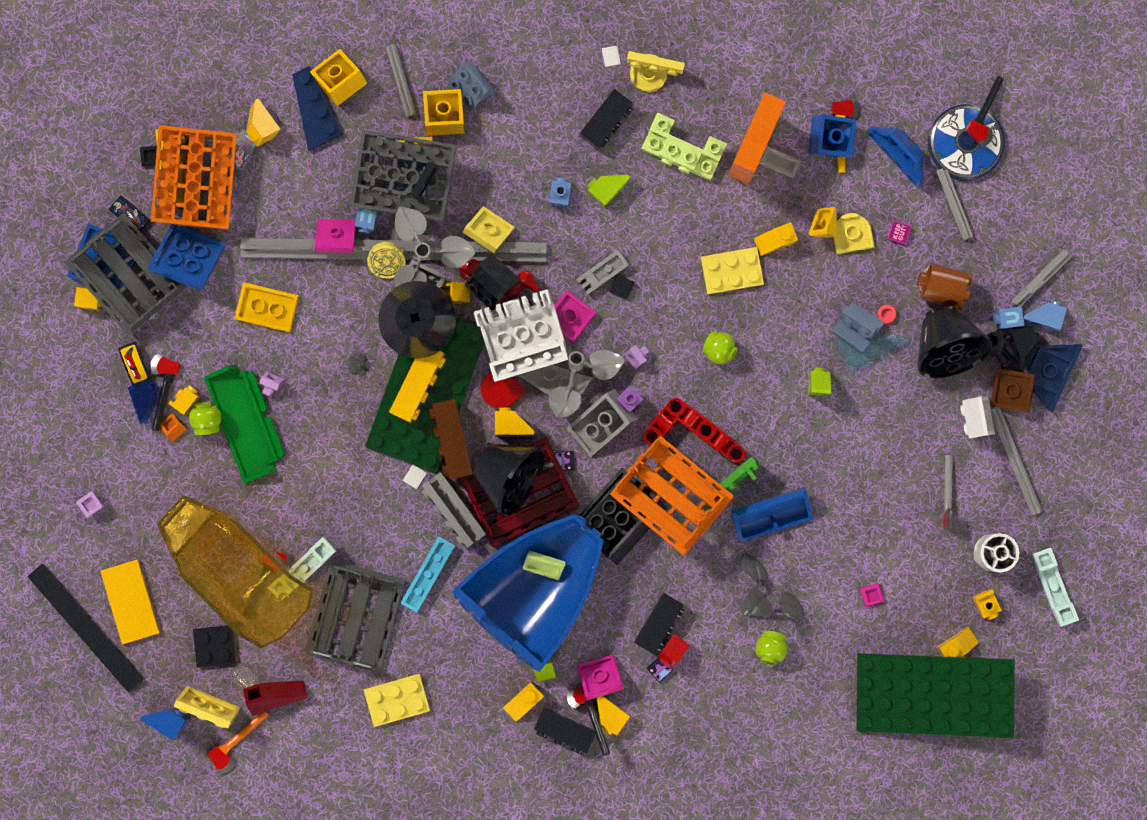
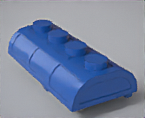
(772, 514)

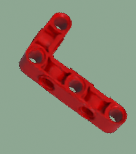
(693, 421)

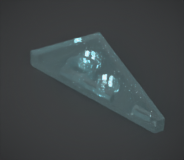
(878, 346)

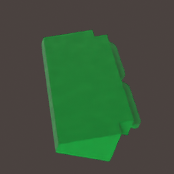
(244, 422)

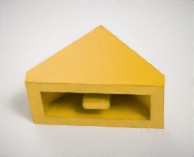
(824, 223)

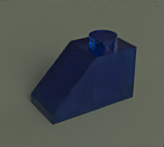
(144, 399)

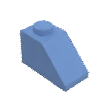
(1047, 316)

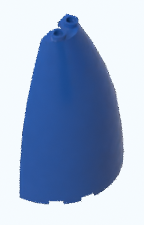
(526, 608)

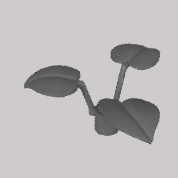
(756, 603)

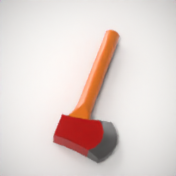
(219, 754)

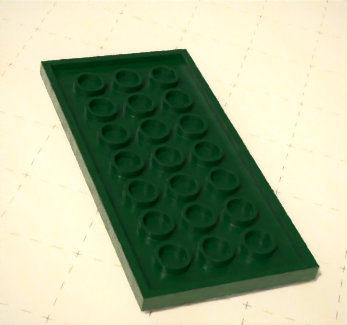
(416, 440)
(935, 695)

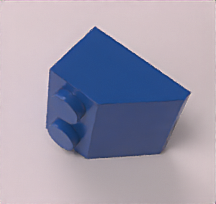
(832, 136)
(167, 722)

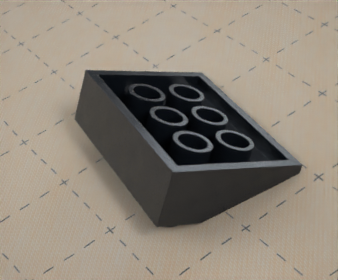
(616, 524)

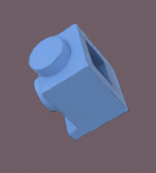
(560, 199)

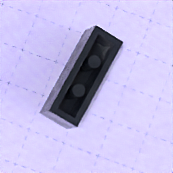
(606, 120)
(659, 624)
(564, 731)

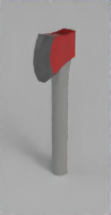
(948, 513)

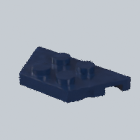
(1052, 368)

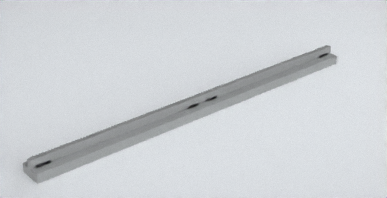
(306, 250)

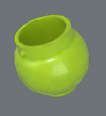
(719, 347)
(205, 419)
(771, 647)

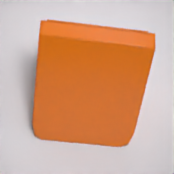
(172, 427)

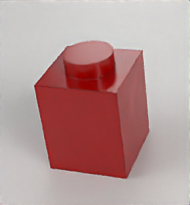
(673, 651)

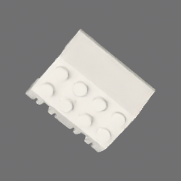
(522, 336)

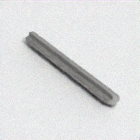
(1015, 461)

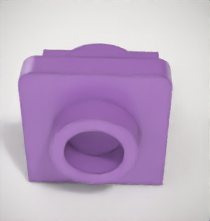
(629, 399)

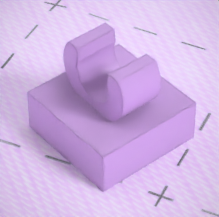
(636, 356)
(271, 383)
(90, 504)

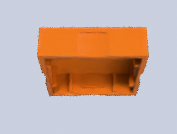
(756, 138)

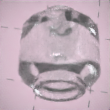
(245, 675)

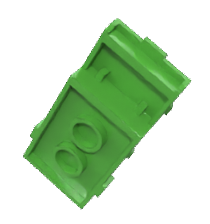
(739, 474)

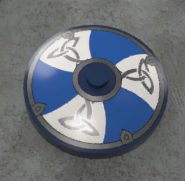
(957, 150)

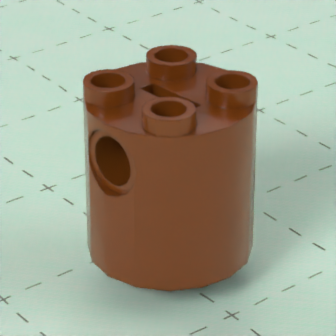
(944, 285)

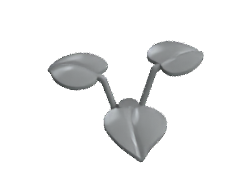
(410, 224)
(604, 367)

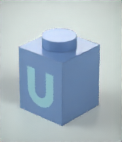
(366, 220)
(1009, 318)

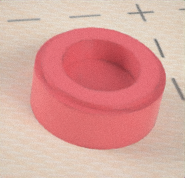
(886, 314)

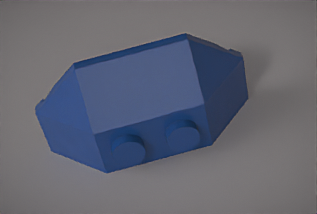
(900, 151)

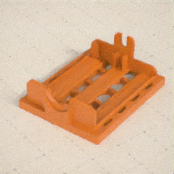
(169, 174)
(689, 478)

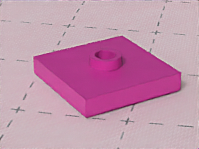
(335, 235)
(573, 315)
(600, 677)

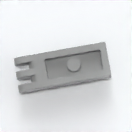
(603, 271)

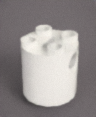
(996, 552)

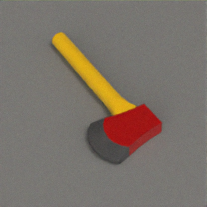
(850, 109)

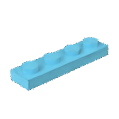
(427, 574)

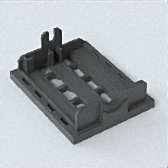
(398, 150)
(106, 289)
(332, 608)

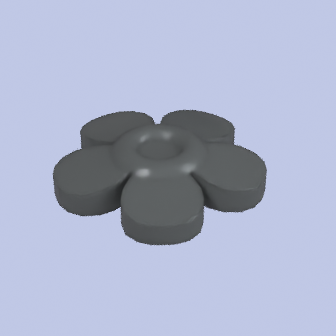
(359, 364)

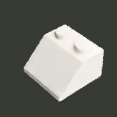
(978, 417)

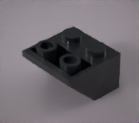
(491, 281)

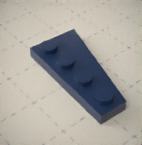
(315, 112)

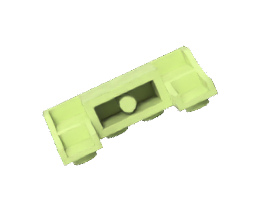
(681, 153)

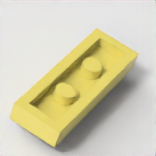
(655, 63)

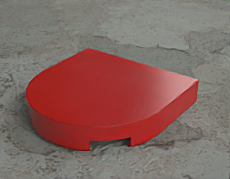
(502, 392)

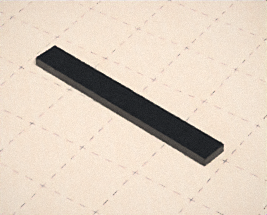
(85, 627)

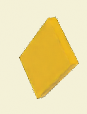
(266, 307)

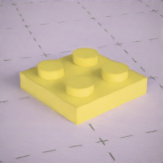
(488, 229)

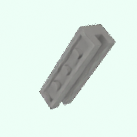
(454, 510)

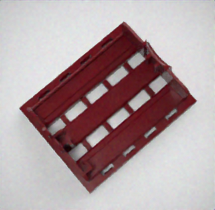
(531, 512)

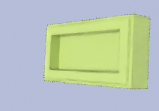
(543, 565)

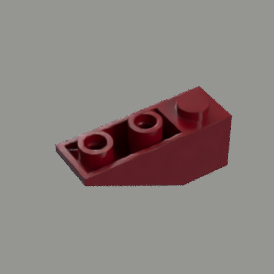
(273, 695)

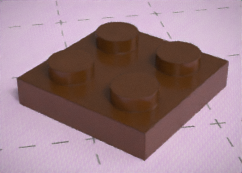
(1013, 390)

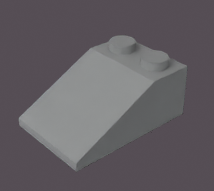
(601, 423)

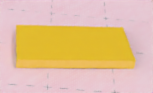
(130, 601)

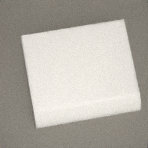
(611, 56)
(414, 476)

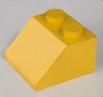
(338, 77)
(443, 112)
(511, 424)

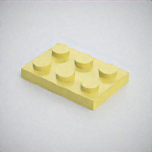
(732, 270)
(396, 700)
(207, 707)

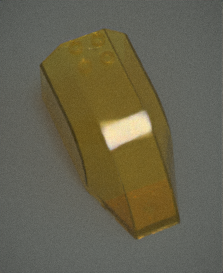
(235, 572)

